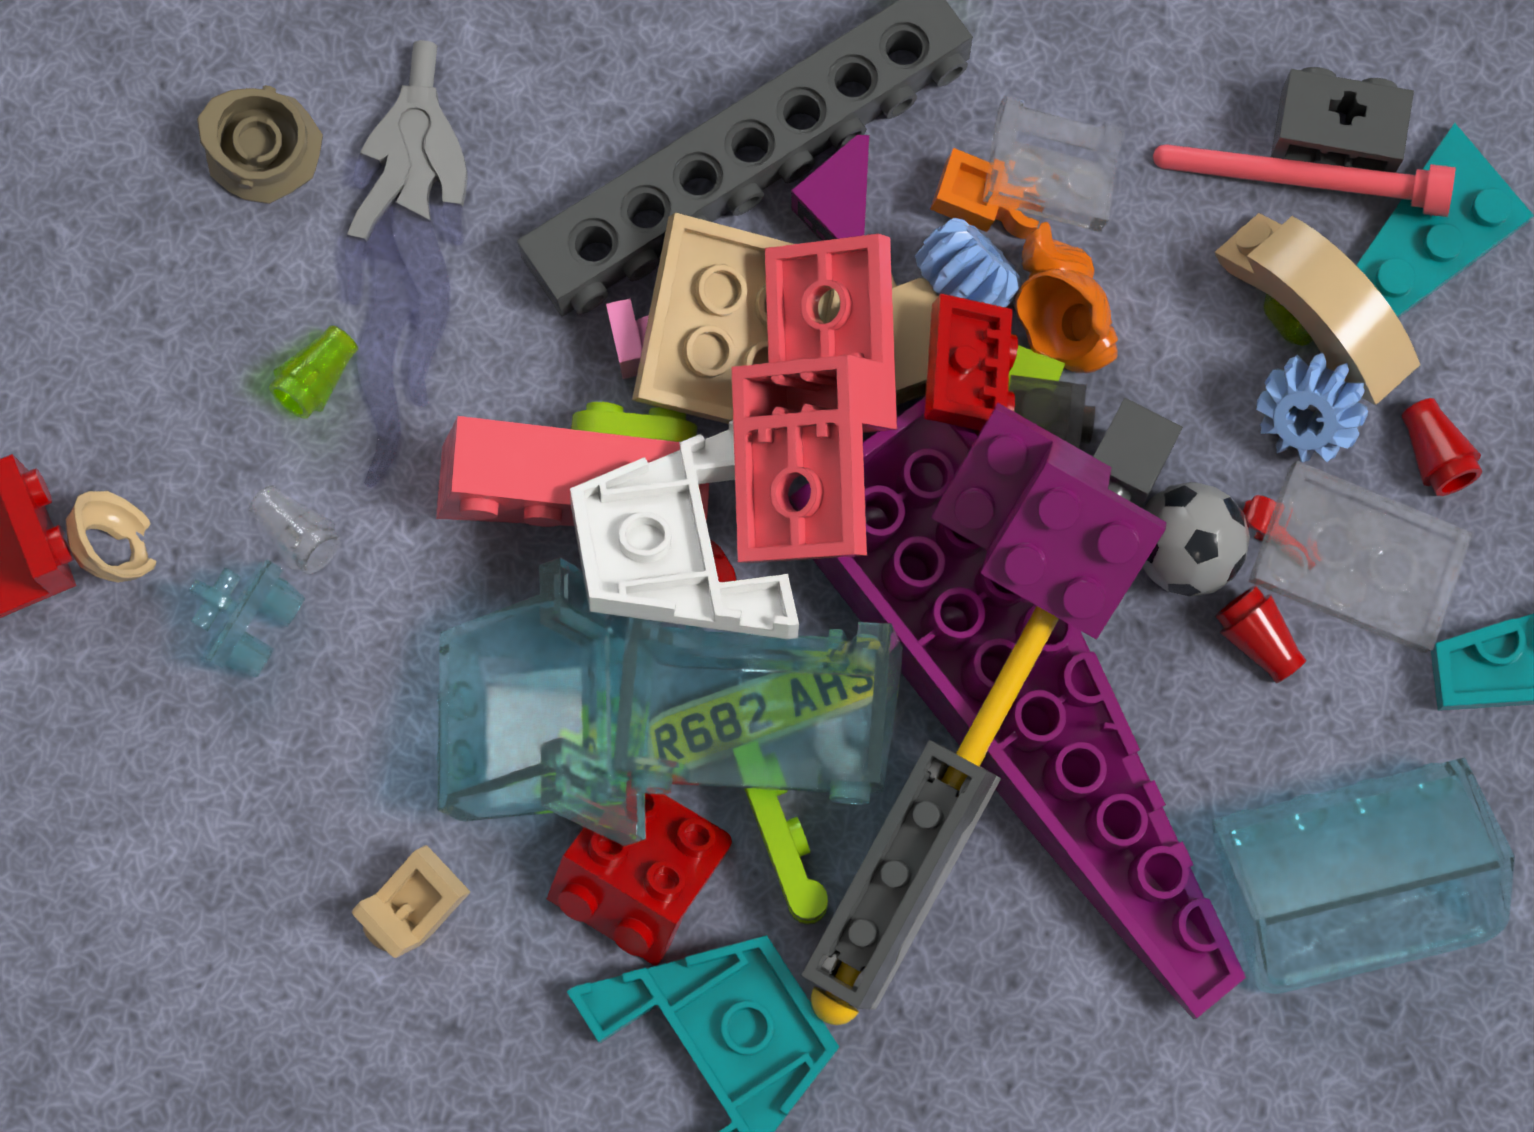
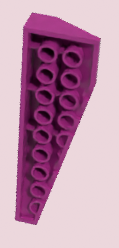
(1064, 744)

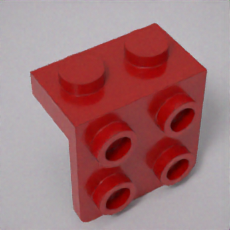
(31, 549)
(641, 888)

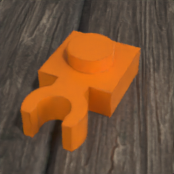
(962, 194)

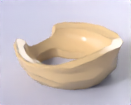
(119, 519)

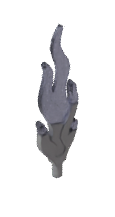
(398, 229)

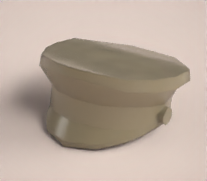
(258, 126)

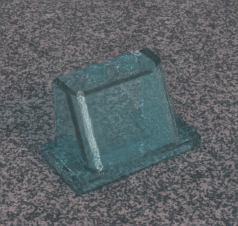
(536, 712)

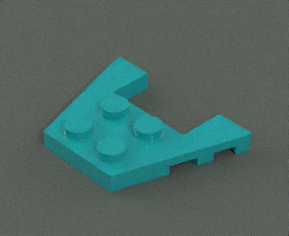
(736, 1019)

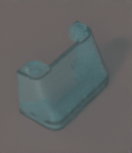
(757, 710)

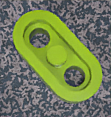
(611, 419)

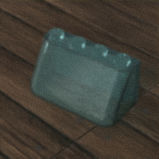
(1365, 876)

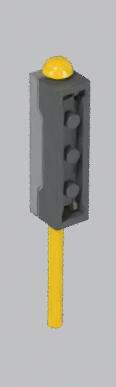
(915, 852)

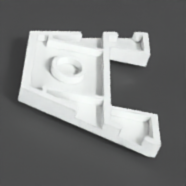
(651, 548)

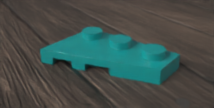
(1422, 251)

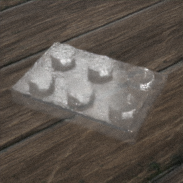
(1360, 557)

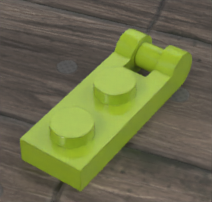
(785, 845)

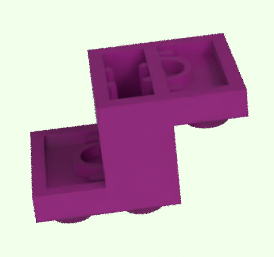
(1048, 521)

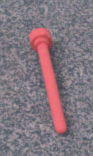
(1426, 189)

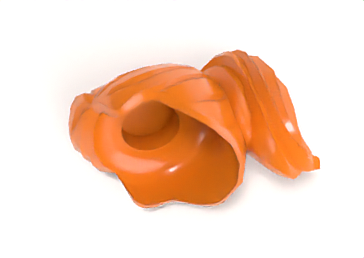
(1063, 305)

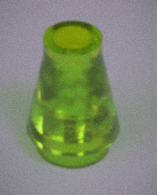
(311, 375)

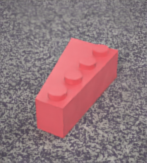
(527, 470)

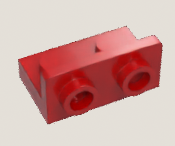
(968, 361)

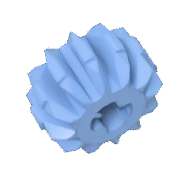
(967, 265)
(1330, 425)

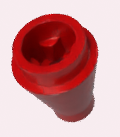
(1440, 449)
(1261, 633)

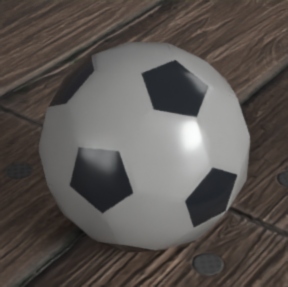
(1202, 539)

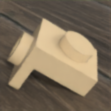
(411, 903)

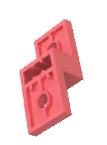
(814, 400)

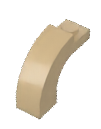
(1328, 299)

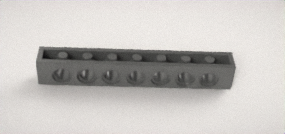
(759, 119)

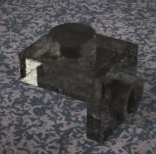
(1055, 407)

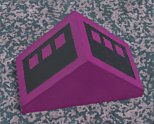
(835, 194)

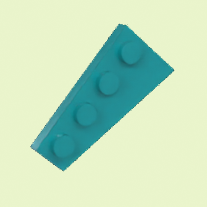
(1486, 667)

